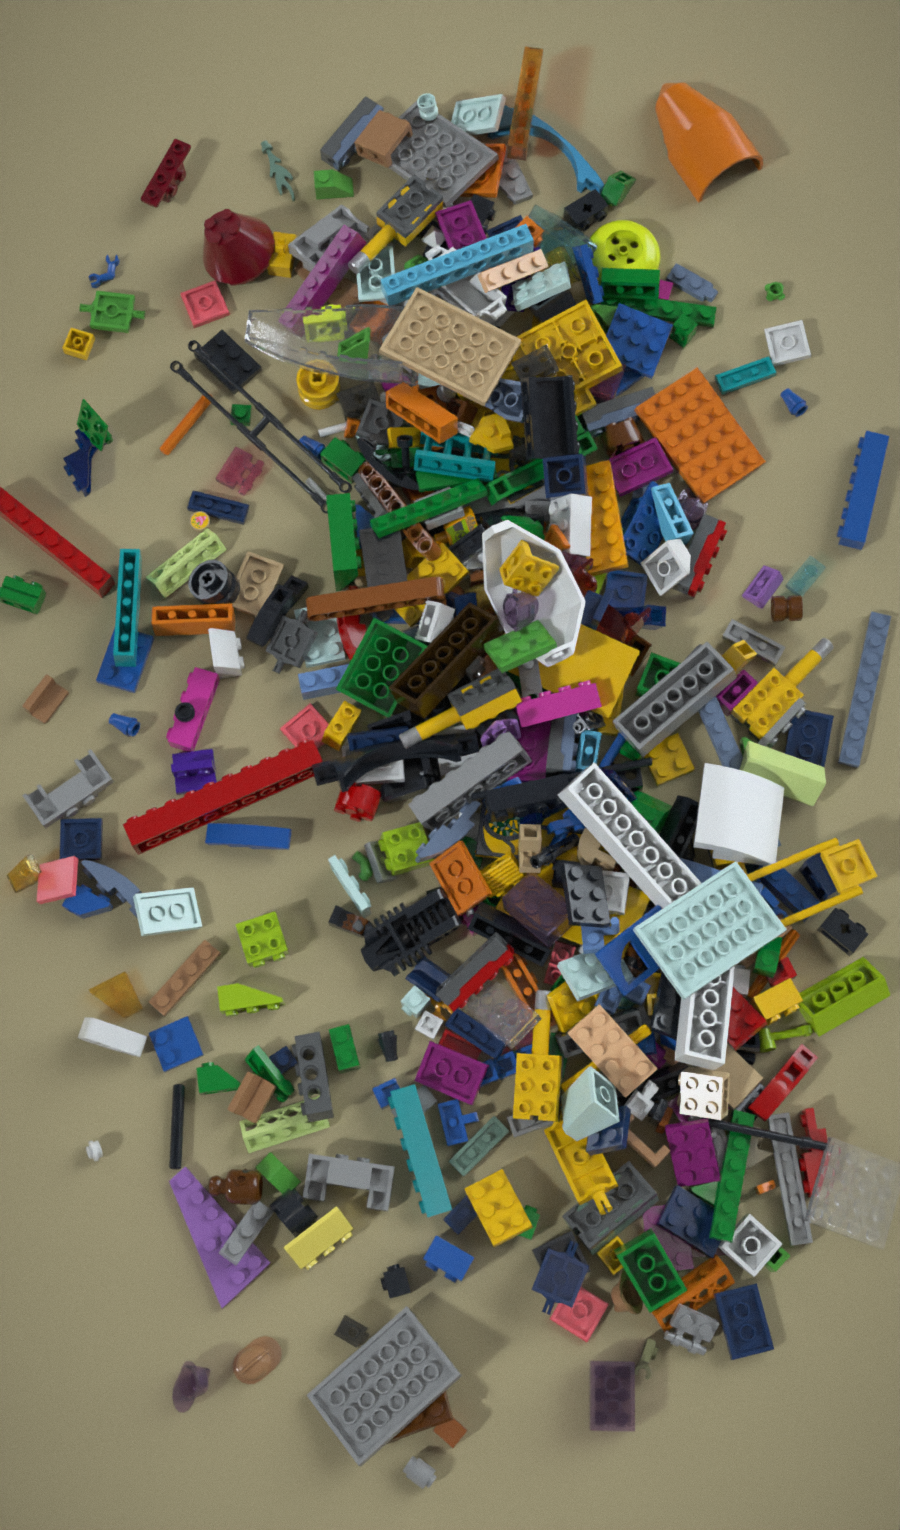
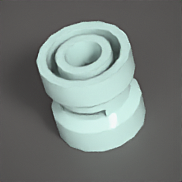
(427, 107)

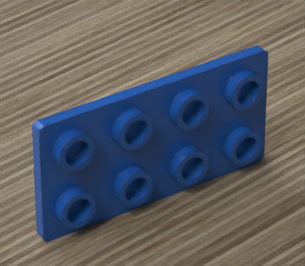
(641, 526)

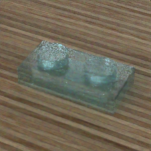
(805, 576)

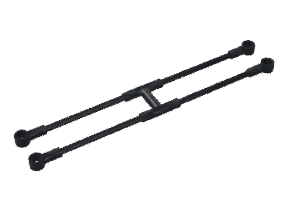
(268, 417)

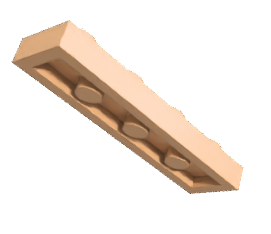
(512, 271)

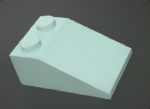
(369, 278)

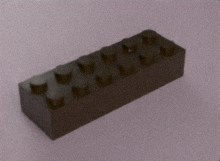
(445, 660)

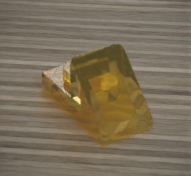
(24, 874)

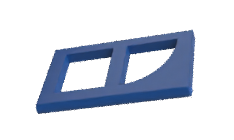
(611, 955)

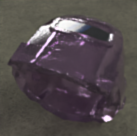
(520, 609)

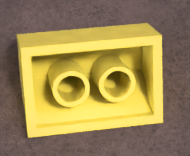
(319, 1239)

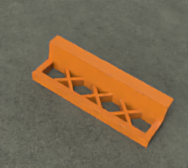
(701, 1278)

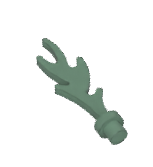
(281, 172)

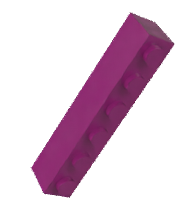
(328, 270)

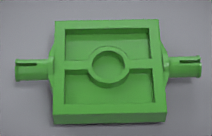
(112, 311)

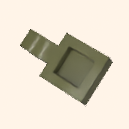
(648, 1352)

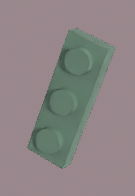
(478, 1146)

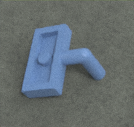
(593, 936)

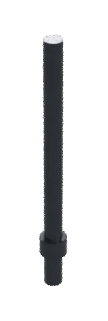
(804, 1141)

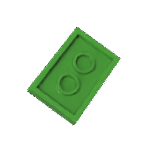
(520, 646)

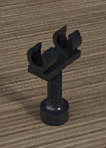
(404, 443)

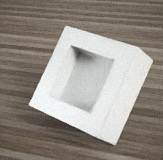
(429, 1025)

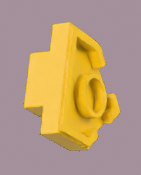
(492, 434)

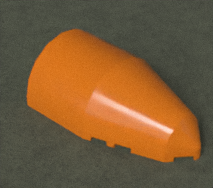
(700, 136)

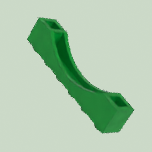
(529, 474)

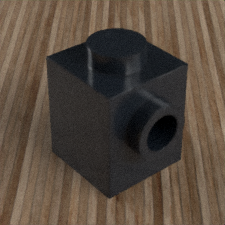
(395, 1281)

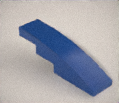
(248, 836)
(504, 1066)

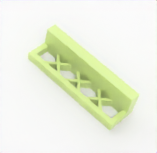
(175, 575)
(282, 1130)

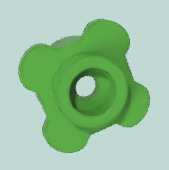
(774, 286)

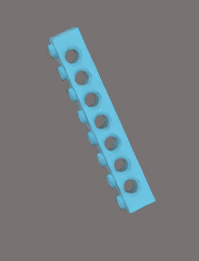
(458, 264)

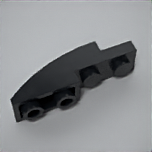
(273, 609)

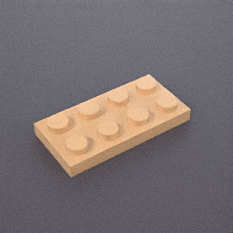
(612, 1050)

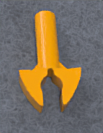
(438, 1005)

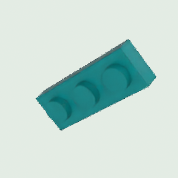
(745, 375)

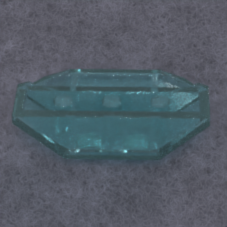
(559, 233)

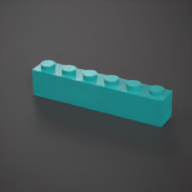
(127, 608)
(420, 1150)

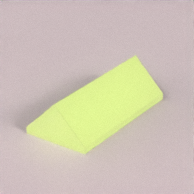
(800, 778)

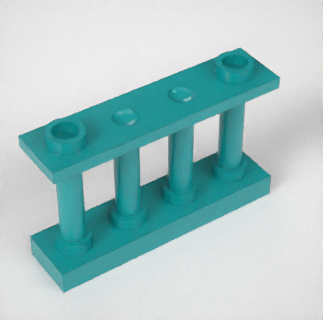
(454, 465)

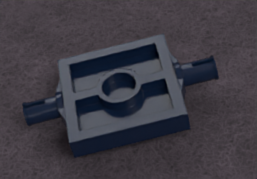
(560, 1277)

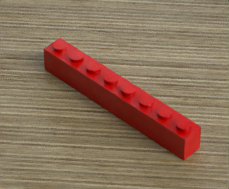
(54, 544)

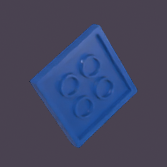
(638, 339)

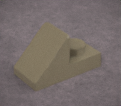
(756, 1155)

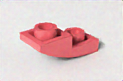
(560, 952)

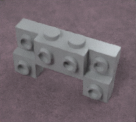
(315, 240)
(71, 795)
(350, 1174)

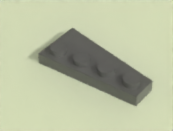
(369, 498)

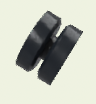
(214, 583)

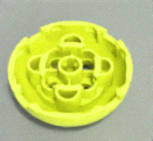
(626, 235)

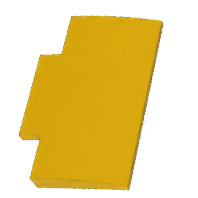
(578, 349)

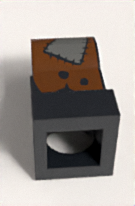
(348, 922)

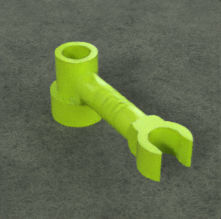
(768, 1039)

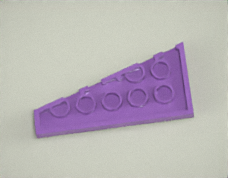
(210, 1230)

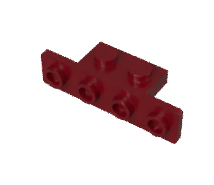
(168, 175)

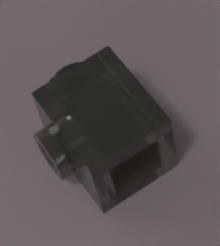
(518, 453)
(352, 1331)

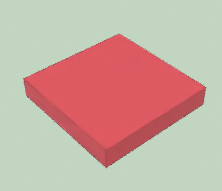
(205, 304)
(306, 726)
(57, 880)
(583, 1316)

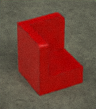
(783, 972)

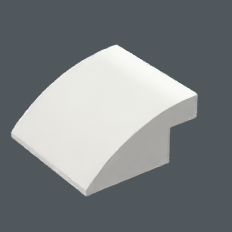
(738, 815)

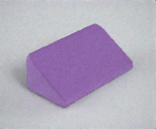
(763, 586)

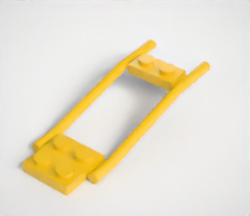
(846, 865)

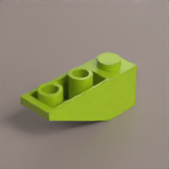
(239, 998)

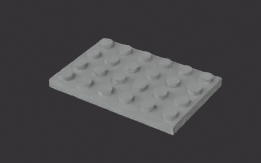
(440, 155)
(384, 1386)

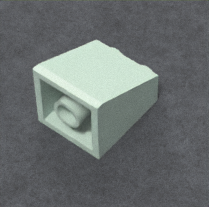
(589, 1105)

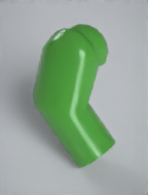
(365, 866)

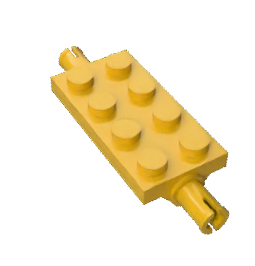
(586, 1174)

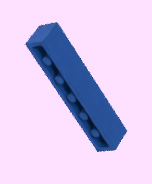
(863, 490)

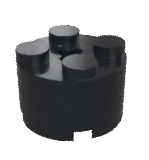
(293, 1213)

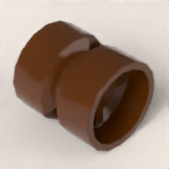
(786, 608)

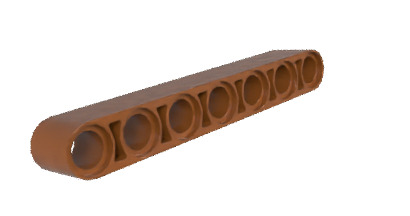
(392, 501)
(375, 599)

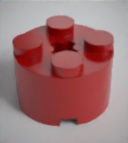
(358, 802)

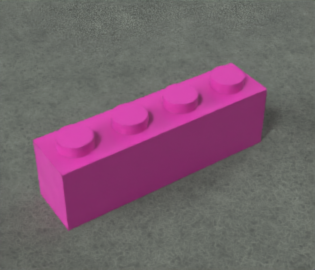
(199, 693)
(559, 704)

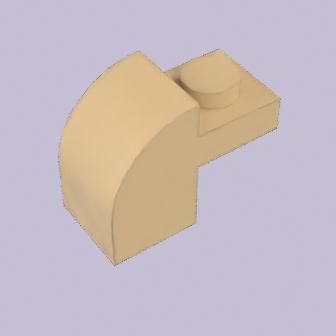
(528, 845)
(590, 854)

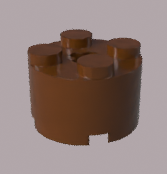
(621, 437)

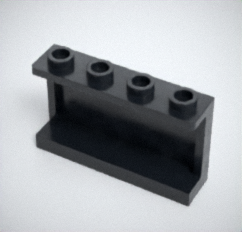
(549, 417)

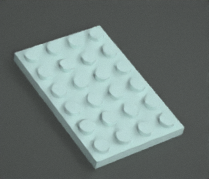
(709, 930)

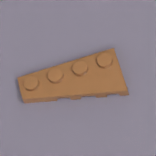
(344, 294)

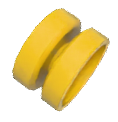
(317, 389)

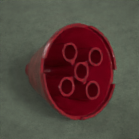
(236, 247)

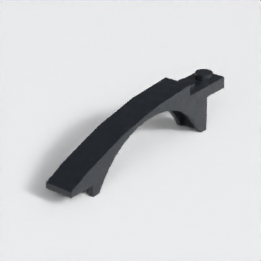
(350, 768)

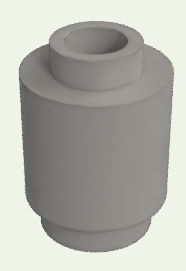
(419, 1472)

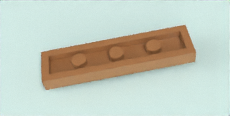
(184, 978)

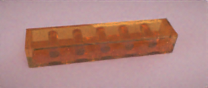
(525, 103)

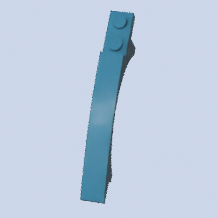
(585, 174)

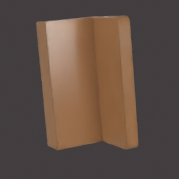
(45, 699)
(252, 1097)

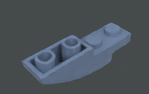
(446, 837)
(111, 882)

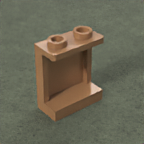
(382, 138)
(645, 1152)

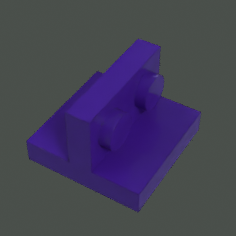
(193, 770)

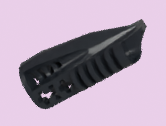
(409, 932)

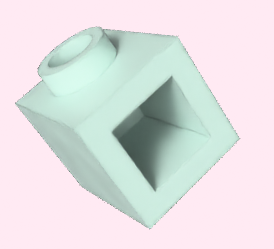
(415, 1002)

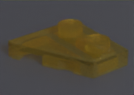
(118, 995)

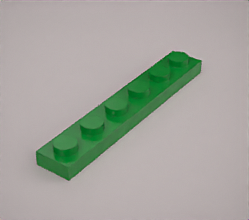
(668, 310)
(428, 507)
(731, 1180)

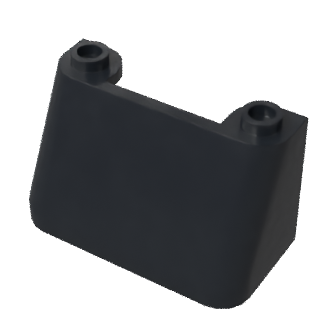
(419, 772)

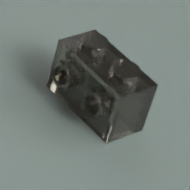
(536, 364)

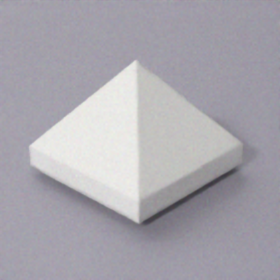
(433, 237)

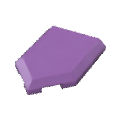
(499, 727)

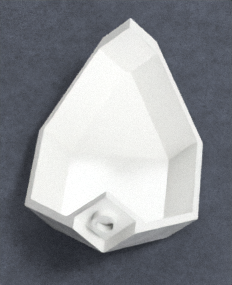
(559, 602)

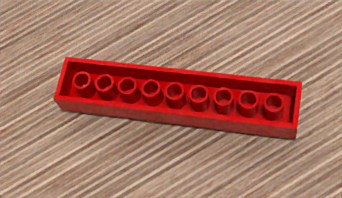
(222, 797)

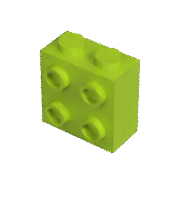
(401, 848)
(262, 939)

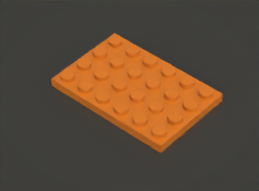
(699, 435)

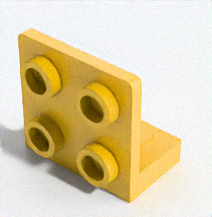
(526, 571)

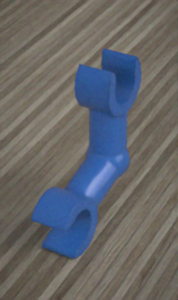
(110, 275)

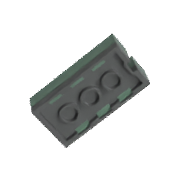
(628, 1201)

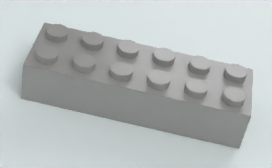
(674, 699)
(477, 774)

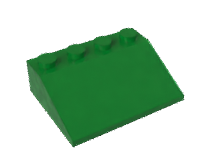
(342, 539)
(377, 664)

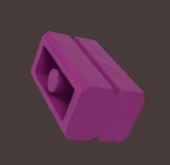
(735, 692)

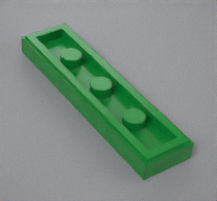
(433, 481)

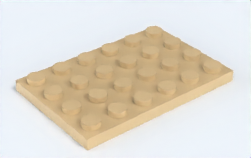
(450, 346)

